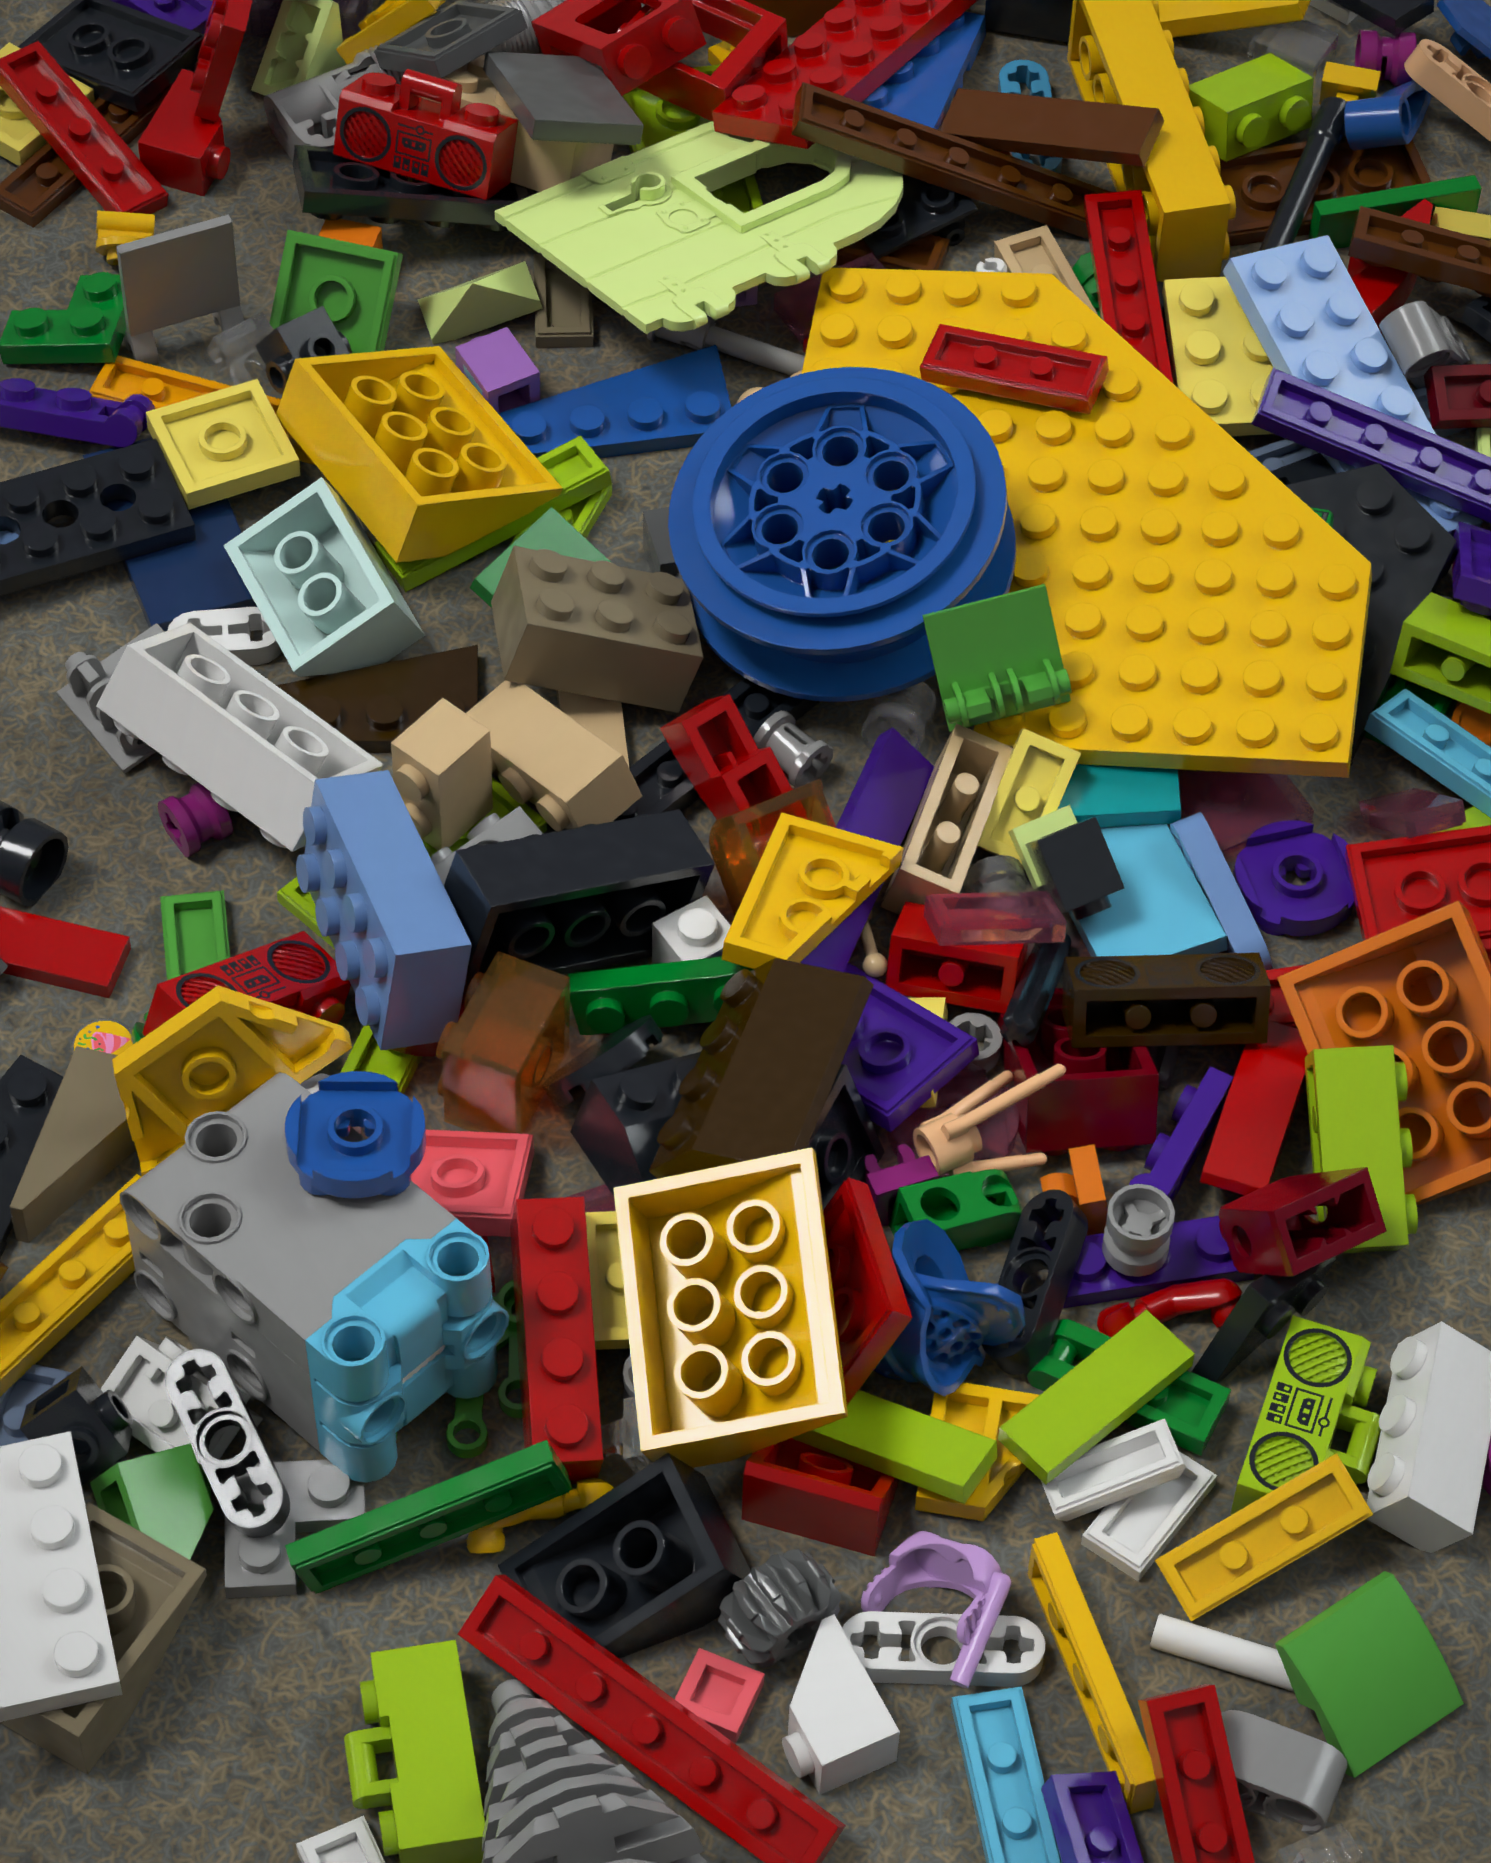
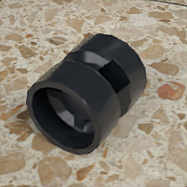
(29, 856)

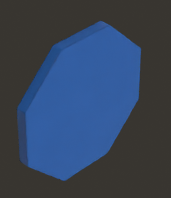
(1471, 24)

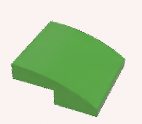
(1369, 1672)

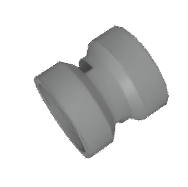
(1138, 1230)

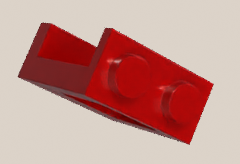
(631, 54)

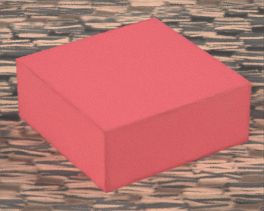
(720, 1692)

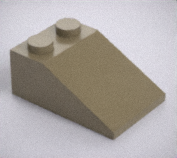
(145, 1601)

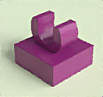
(886, 1182)

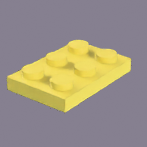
(1215, 352)

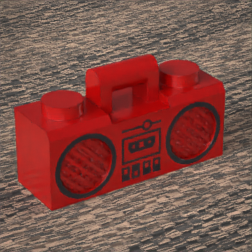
(425, 139)
(284, 972)

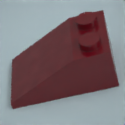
(1100, 1100)

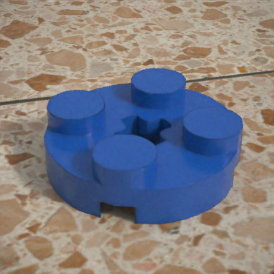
(355, 1168)

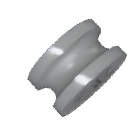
(982, 1029)

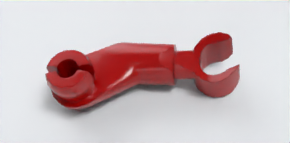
(1173, 1301)

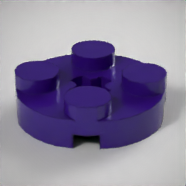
(1291, 908)

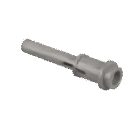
(734, 345)

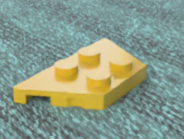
(212, 1061)

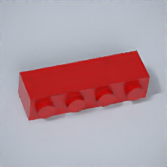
(556, 1332)

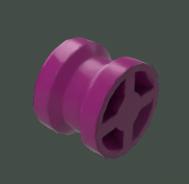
(194, 819)

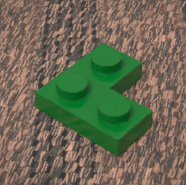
(83, 333)

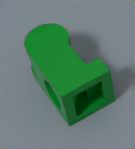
(968, 1206)

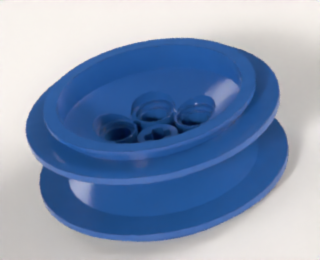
(817, 471)

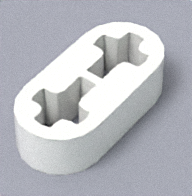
(232, 630)

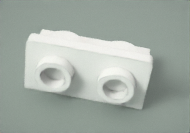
(142, 1388)

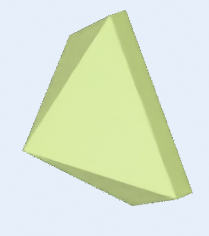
(300, 45)
(480, 303)

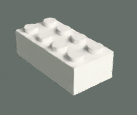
(228, 729)

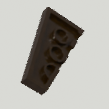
(385, 699)

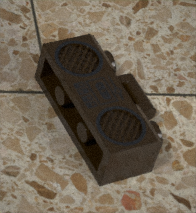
(1165, 1000)

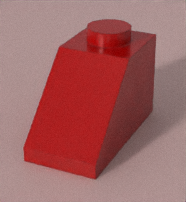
(182, 147)

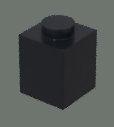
(1076, 868)

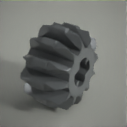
(779, 1607)

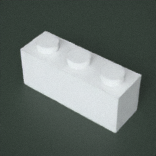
(1432, 1439)

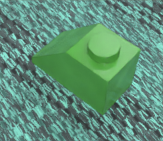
(159, 1496)

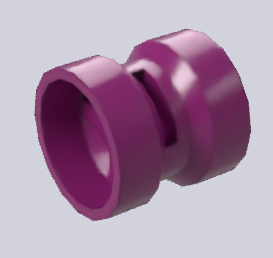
(1394, 50)

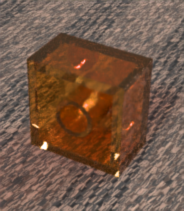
(504, 1046)

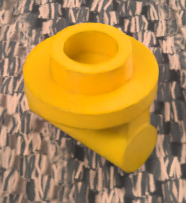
(120, 228)

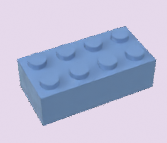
(383, 909)

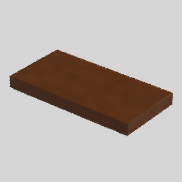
(1264, 174)

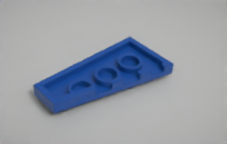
(932, 77)
(632, 412)

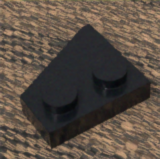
(1260, 1316)

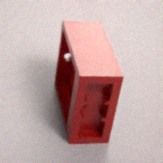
(756, 38)

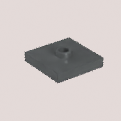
(450, 38)

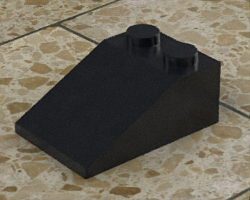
(624, 1116)
(637, 1560)

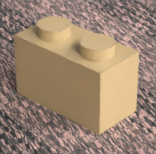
(444, 773)

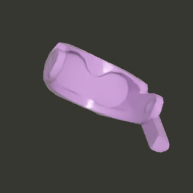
(943, 1563)

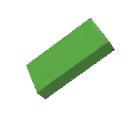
(194, 931)

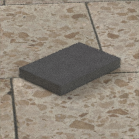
(563, 98)

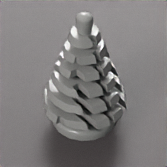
(565, 1798)

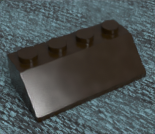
(763, 1067)

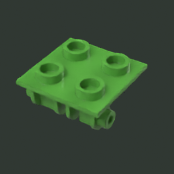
(997, 657)

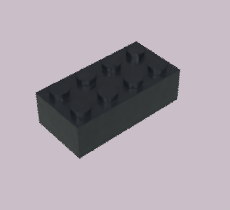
(577, 893)

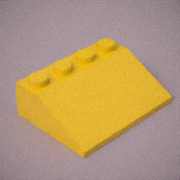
(412, 448)
(729, 1308)

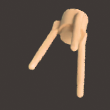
(954, 1137)

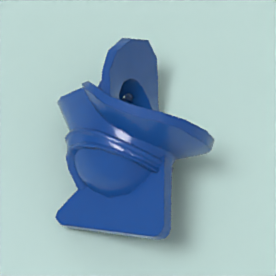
(947, 1311)

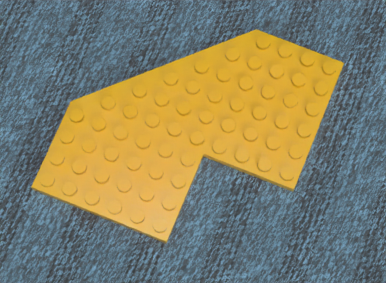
(1180, 574)

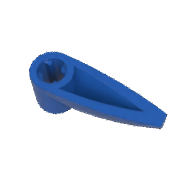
(1387, 118)

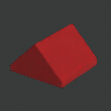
(817, 1495)

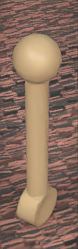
(874, 963)

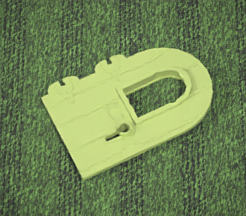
(671, 252)

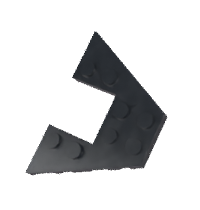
(1406, 556)

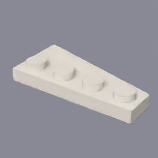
(51, 1594)

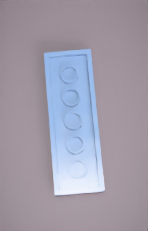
(1325, 335)

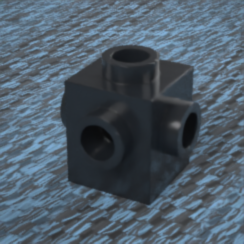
(300, 338)
(96, 1422)

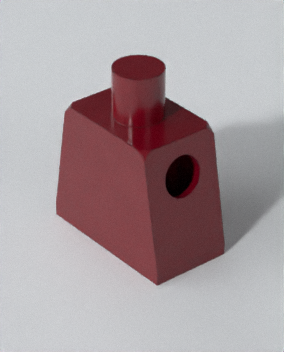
(1273, 1229)

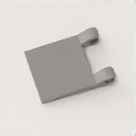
(177, 280)

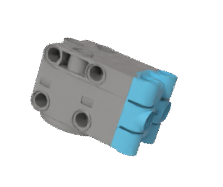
(313, 1302)

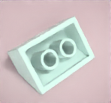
(323, 586)

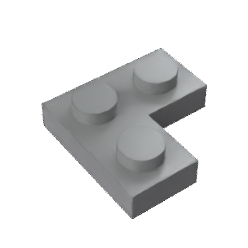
(318, 1500)

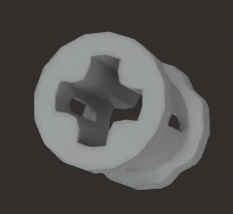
(794, 750)

